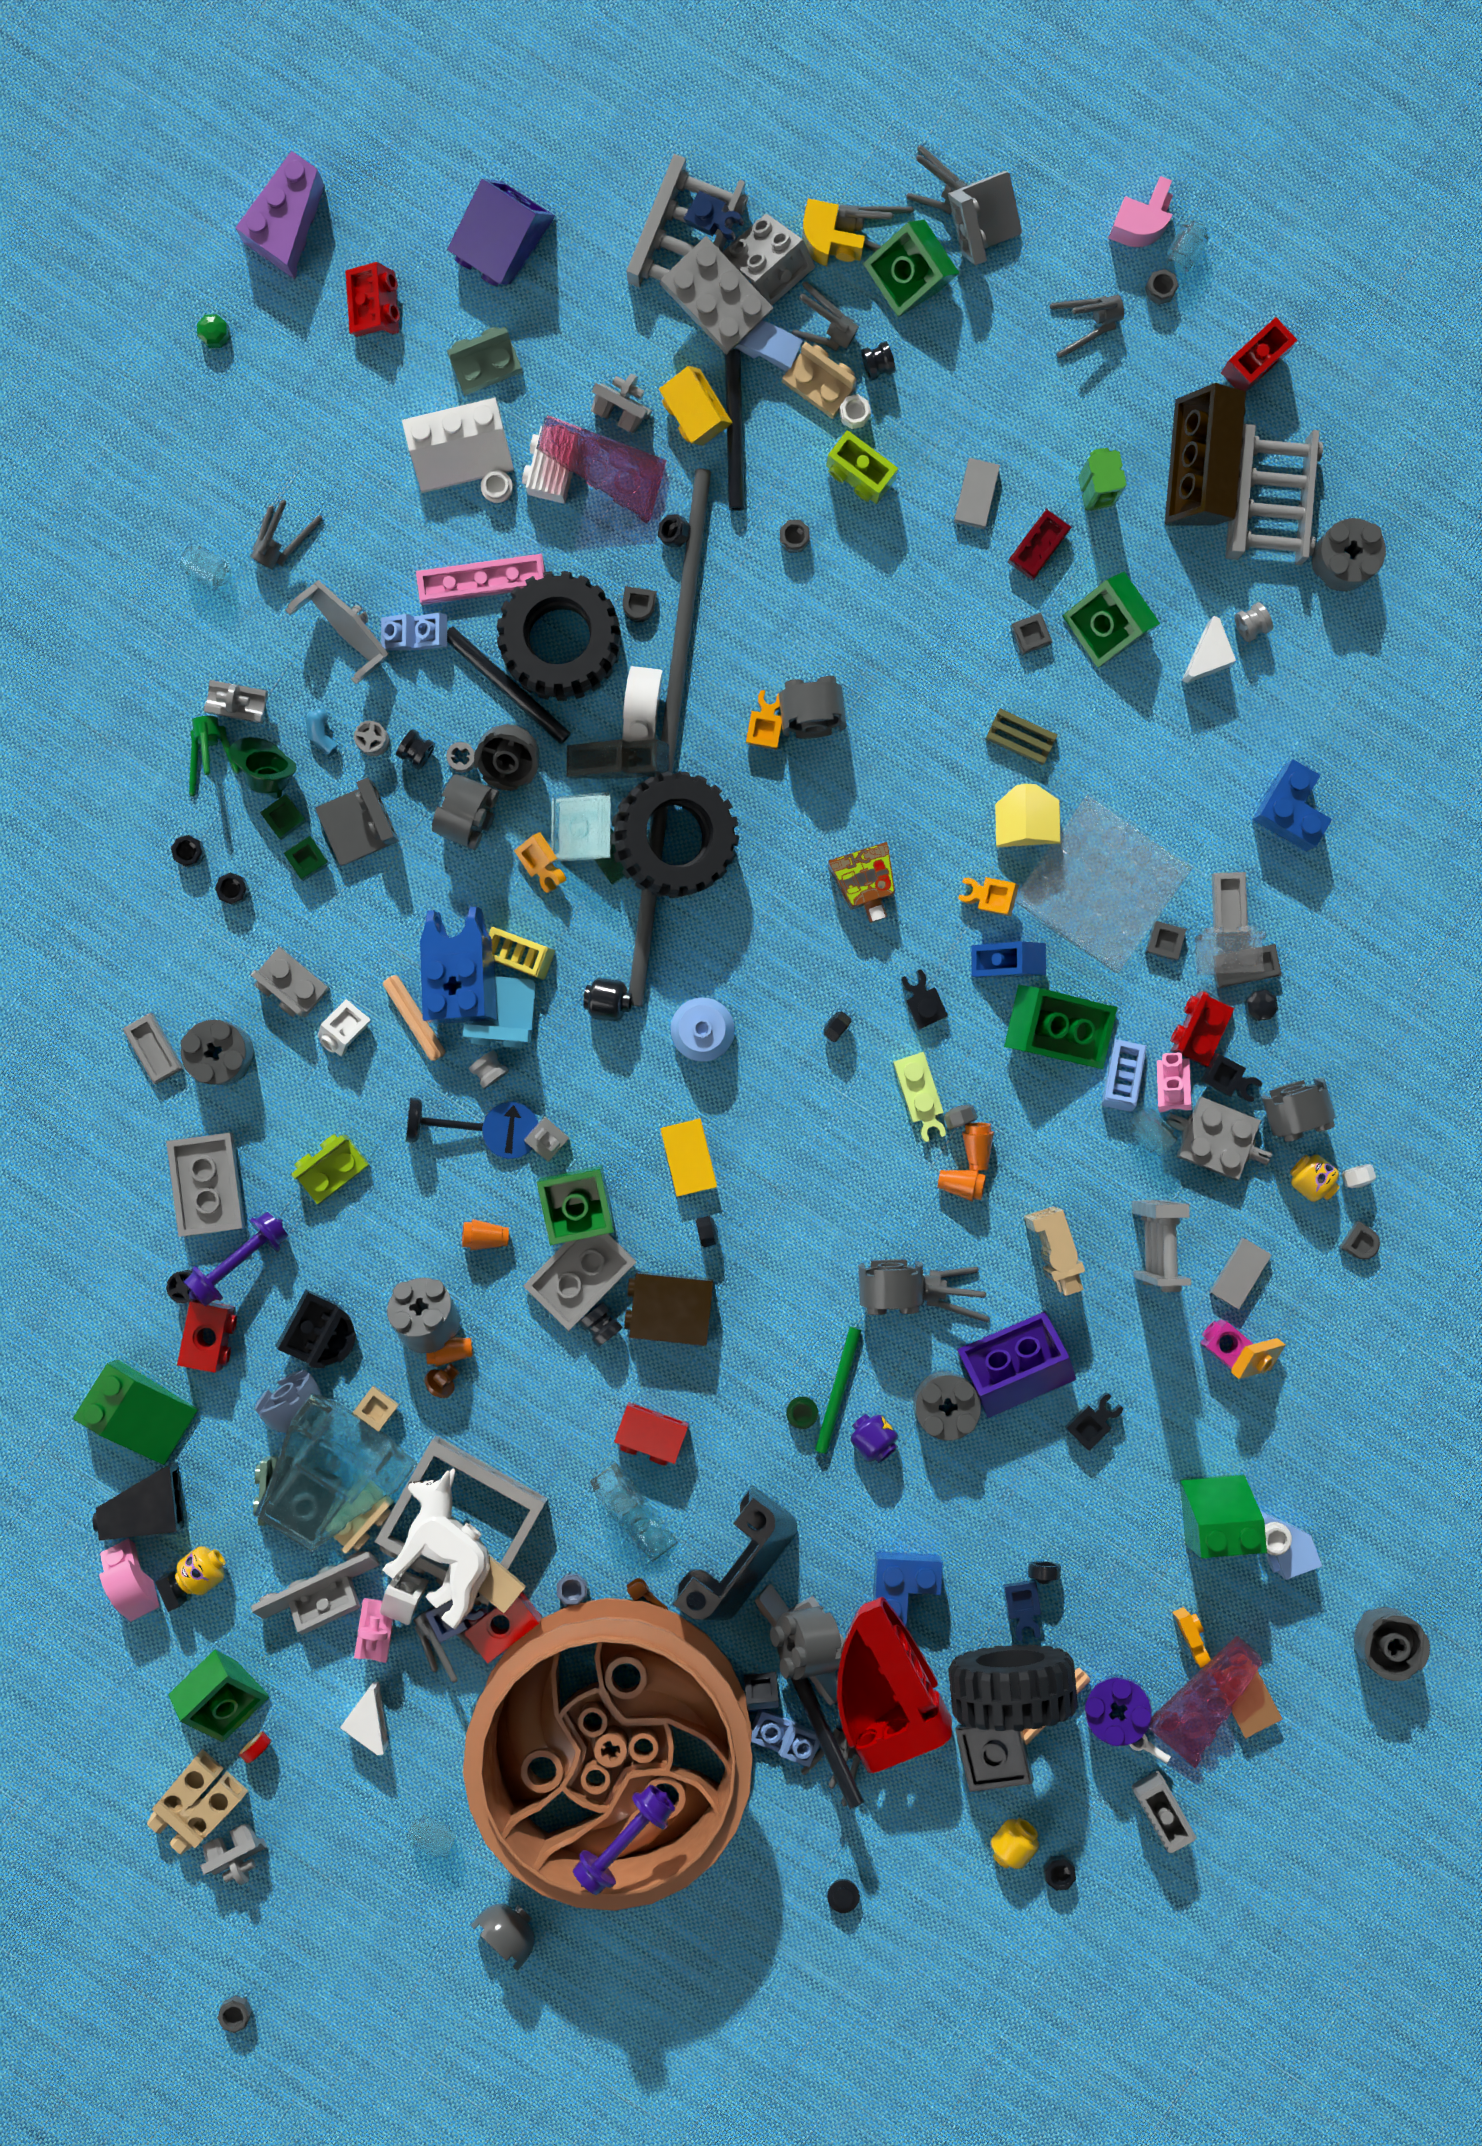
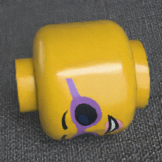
(1315, 1178)
(200, 1570)

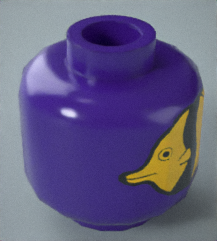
(874, 1438)

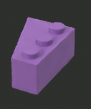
(283, 213)

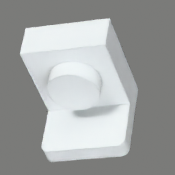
(342, 1028)

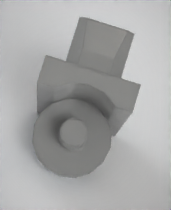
(608, 397)
(236, 701)
(220, 1859)

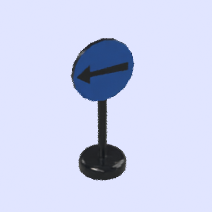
(502, 1128)

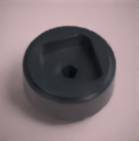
(1044, 1571)

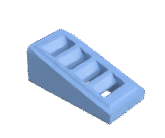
(1116, 1101)

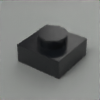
(170, 1591)
(761, 1691)

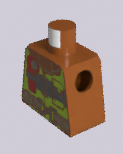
(865, 879)

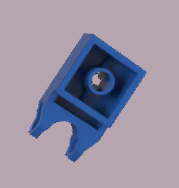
(454, 961)

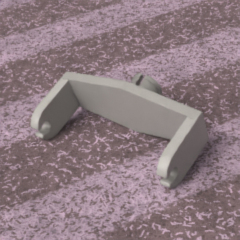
(346, 623)

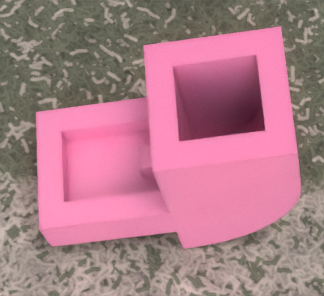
(1142, 223)
(125, 1583)

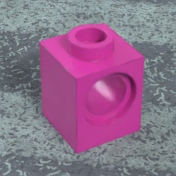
(1215, 1332)

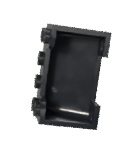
(707, 1598)

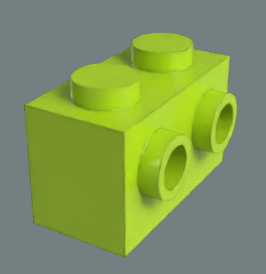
(861, 467)

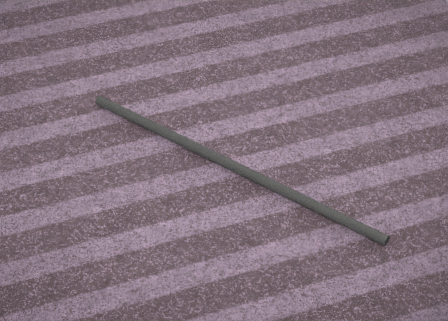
(671, 719)

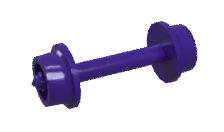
(269, 1231)
(594, 1871)

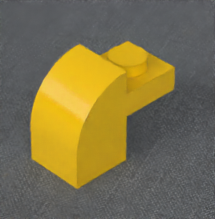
(823, 239)

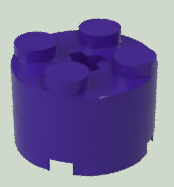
(1114, 1729)

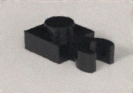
(924, 1005)
(1227, 1077)
(1090, 1425)

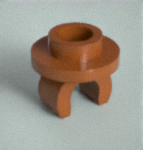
(440, 1382)

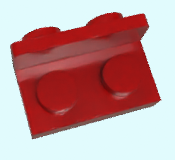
(372, 299)
(1201, 1029)

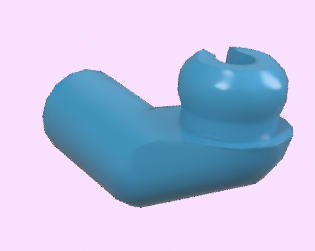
(316, 732)

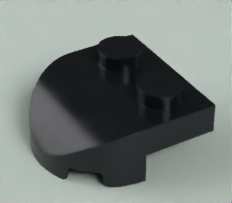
(318, 1332)

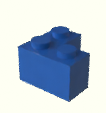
(1285, 807)
(903, 1574)

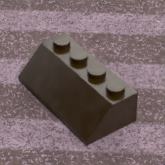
(1205, 456)

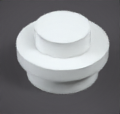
(496, 486)
(1277, 1538)

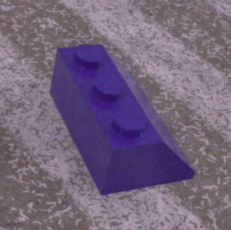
(1017, 1364)

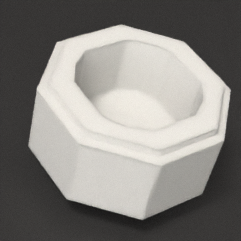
(855, 411)
(1358, 1176)

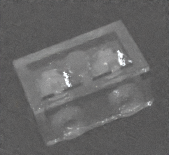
(1229, 951)

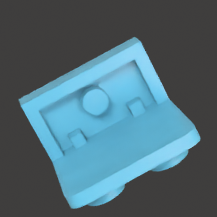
(514, 1015)

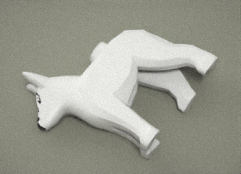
(444, 1541)

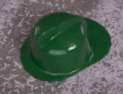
(263, 764)

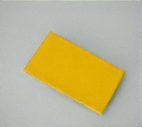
(688, 1157)

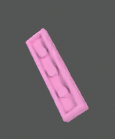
(477, 579)

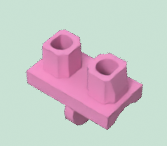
(1174, 1082)
(373, 1632)

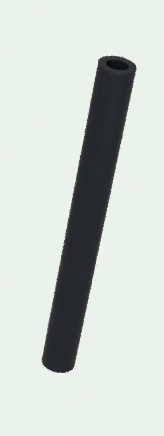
(734, 431)
(507, 685)
(828, 1742)

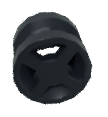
(878, 360)
(415, 749)
(177, 1289)

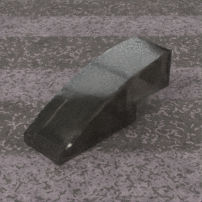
(617, 759)

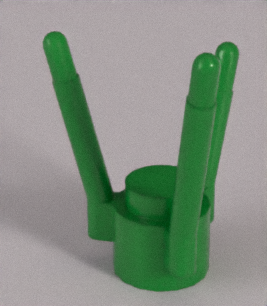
(205, 734)

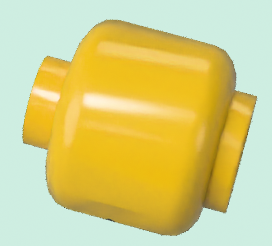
(1015, 1843)

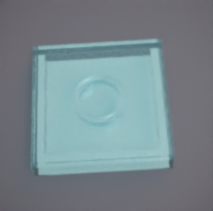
(581, 826)

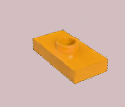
(1257, 1358)

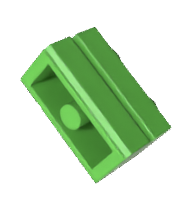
(1102, 479)

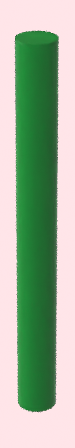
(838, 1390)

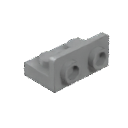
(290, 983)

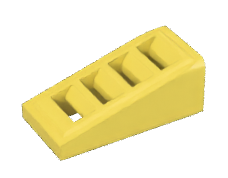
(541, 964)

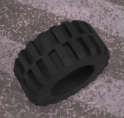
(556, 594)
(715, 825)
(1013, 1687)

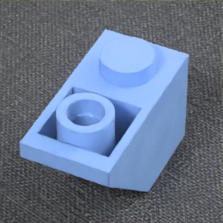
(1299, 1557)

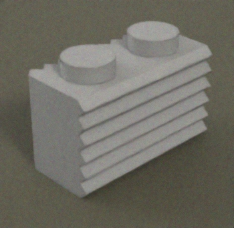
(1163, 1812)

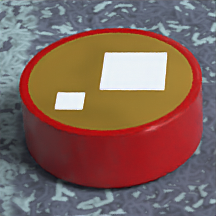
(255, 1747)

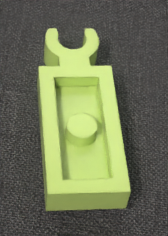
(920, 1092)

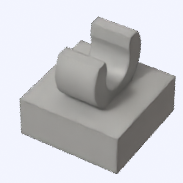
(546, 1139)

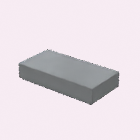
(976, 493)
(1229, 900)
(153, 1048)
(1240, 1273)

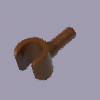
(639, 1588)

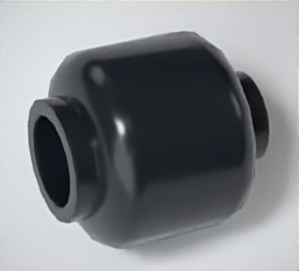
(607, 999)

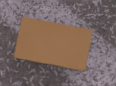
(1255, 1708)

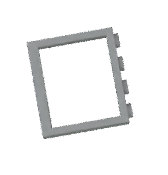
(478, 1470)

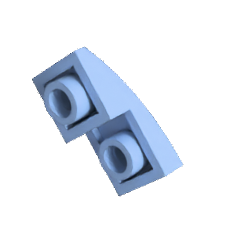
(771, 344)
(414, 632)
(784, 1736)

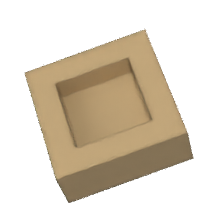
(376, 1408)

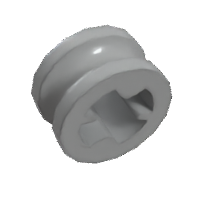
(462, 747)

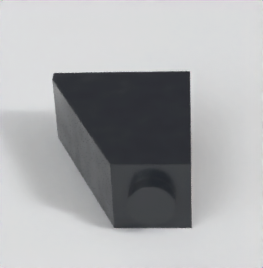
(144, 1508)

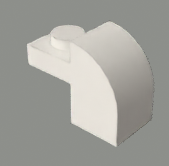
(641, 703)

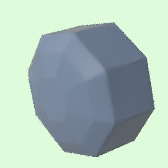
(572, 1589)

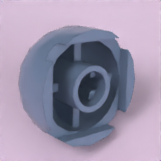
(279, 1407)

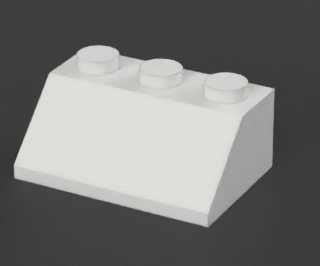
(457, 444)

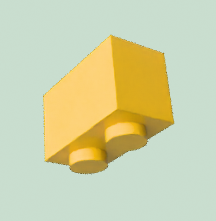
(694, 406)

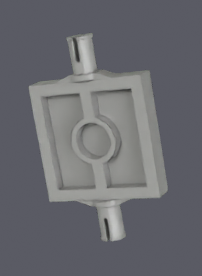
(1218, 1138)

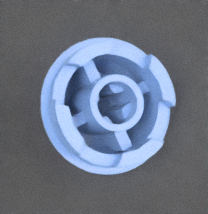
(702, 1029)

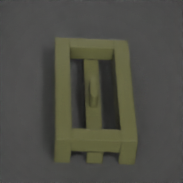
(1026, 725)

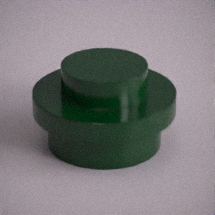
(802, 1412)

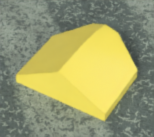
(1027, 817)

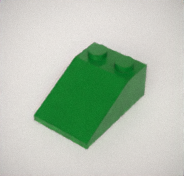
(1060, 1026)
(135, 1412)

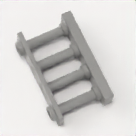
(666, 208)
(1237, 536)
(1161, 1243)

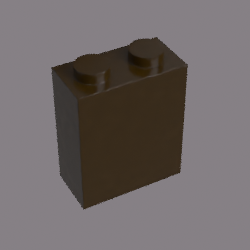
(669, 1308)

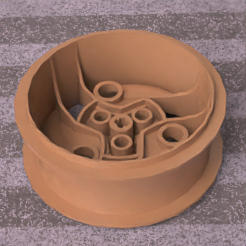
(521, 1718)

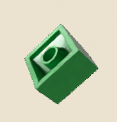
(910, 267)
(1111, 619)
(575, 1205)
(217, 1696)

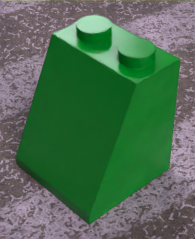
(1221, 1517)

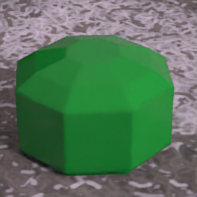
(213, 331)

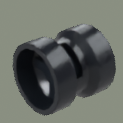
(600, 1324)

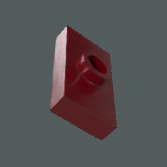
(1039, 544)

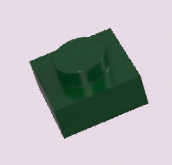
(283, 816)
(306, 858)

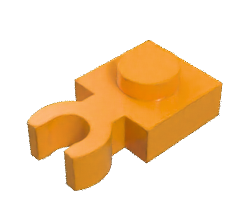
(764, 725)
(539, 860)
(993, 897)
(1191, 1628)

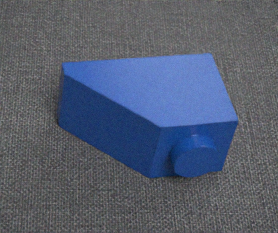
(1008, 959)

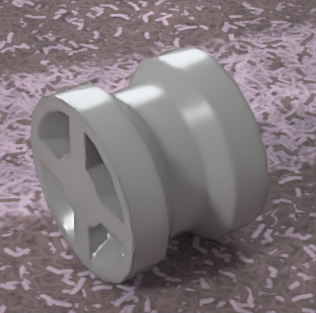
(1253, 622)
(366, 735)
(488, 1069)

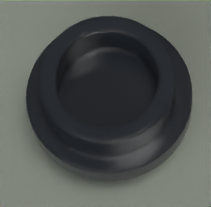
(843, 1896)

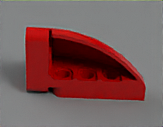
(888, 1691)

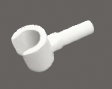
(1149, 1747)

